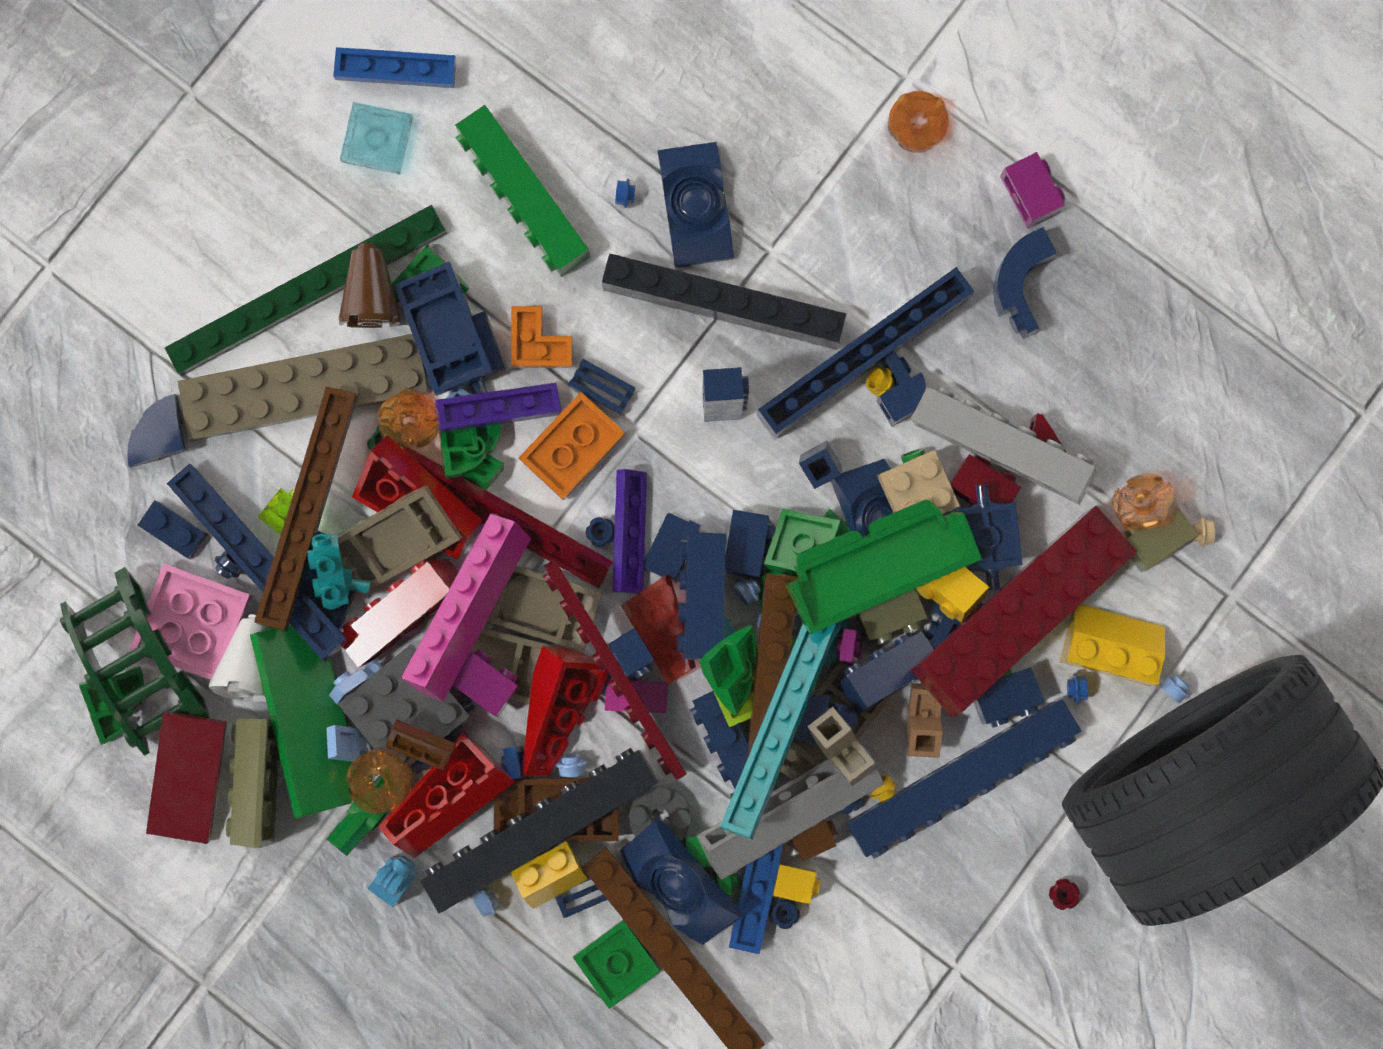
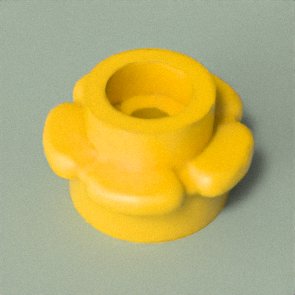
(879, 381)
(885, 791)

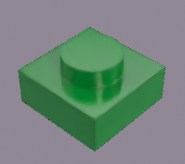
(486, 472)

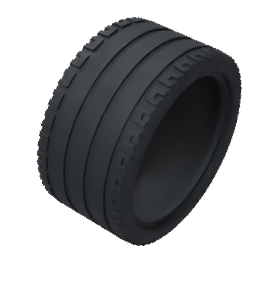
(1224, 792)

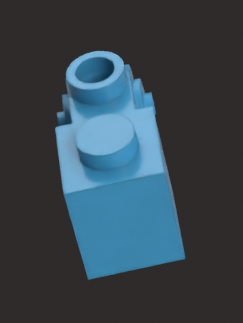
(394, 879)

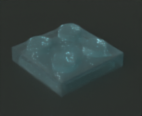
(376, 138)

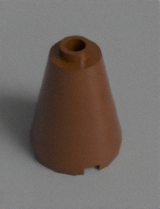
(368, 291)

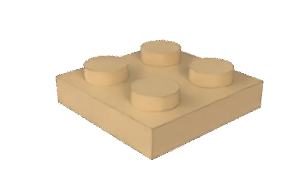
(918, 481)

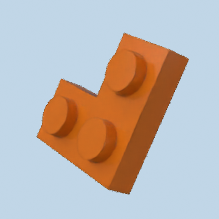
(532, 349)

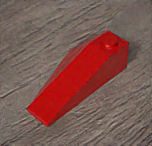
(559, 695)

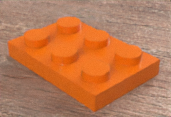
(572, 446)

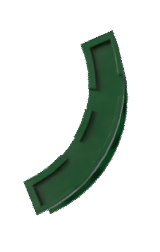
(153, 646)

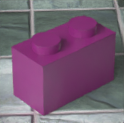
(1033, 189)
(485, 683)

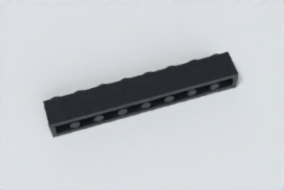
(723, 301)
(539, 831)

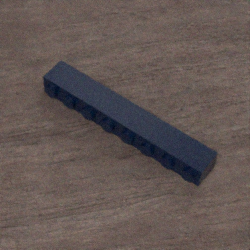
(865, 353)
(963, 777)

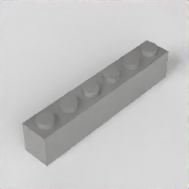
(1005, 445)
(788, 813)

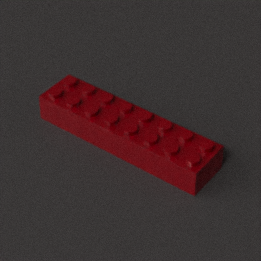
(1023, 611)

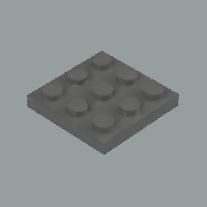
(388, 697)

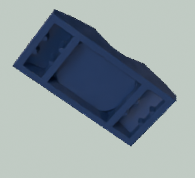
(695, 204)
(443, 328)
(862, 495)
(679, 883)

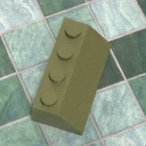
(254, 784)

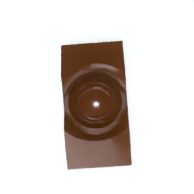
(529, 791)

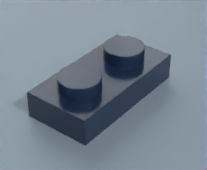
(172, 529)

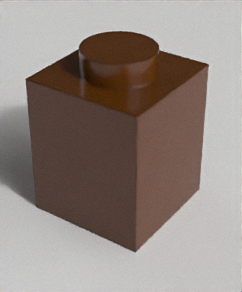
(816, 839)

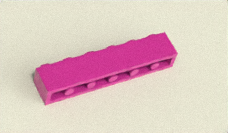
(466, 607)

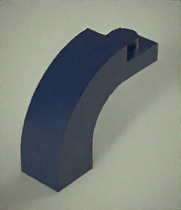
(1008, 294)

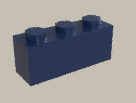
(885, 672)

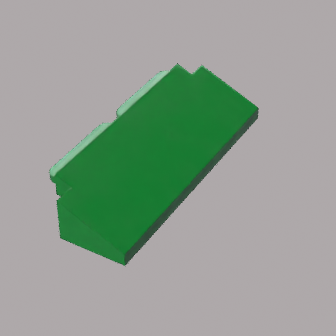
(864, 571)
(300, 711)

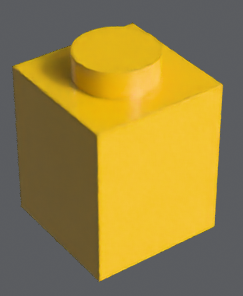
(796, 883)

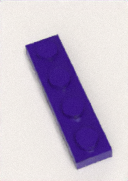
(498, 407)
(629, 531)

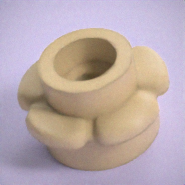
(1205, 531)

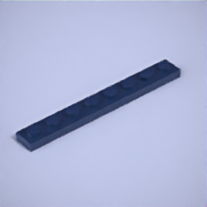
(253, 557)

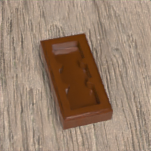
(420, 744)

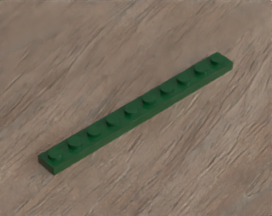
(298, 293)

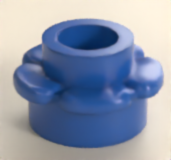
(624, 193)
(1077, 688)

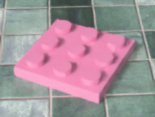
(194, 618)

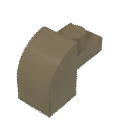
(841, 746)

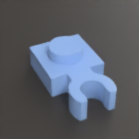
(348, 683)
(345, 743)

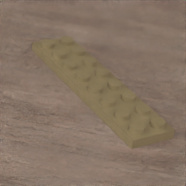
(295, 386)

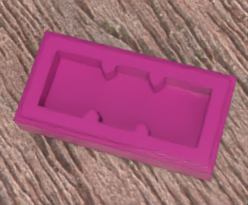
(651, 693)

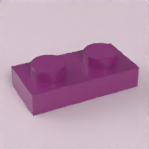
(850, 646)

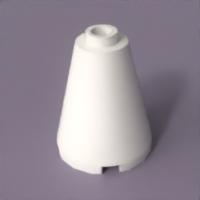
(238, 671)

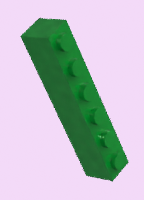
(522, 190)

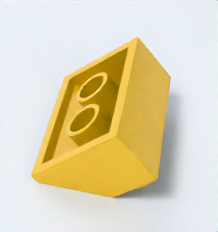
(1115, 645)

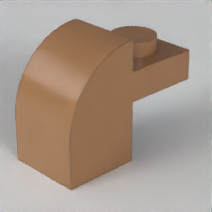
(923, 723)

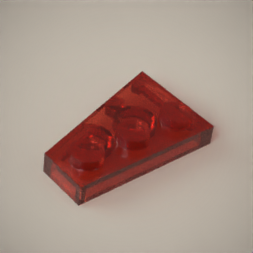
(656, 621)

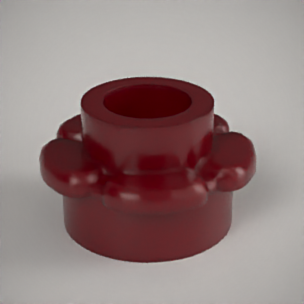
(1070, 900)

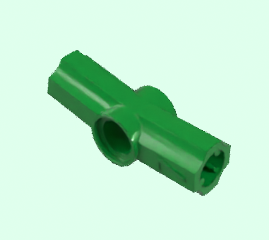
(355, 825)

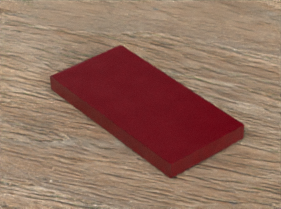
(186, 777)

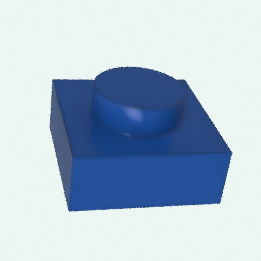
(513, 760)

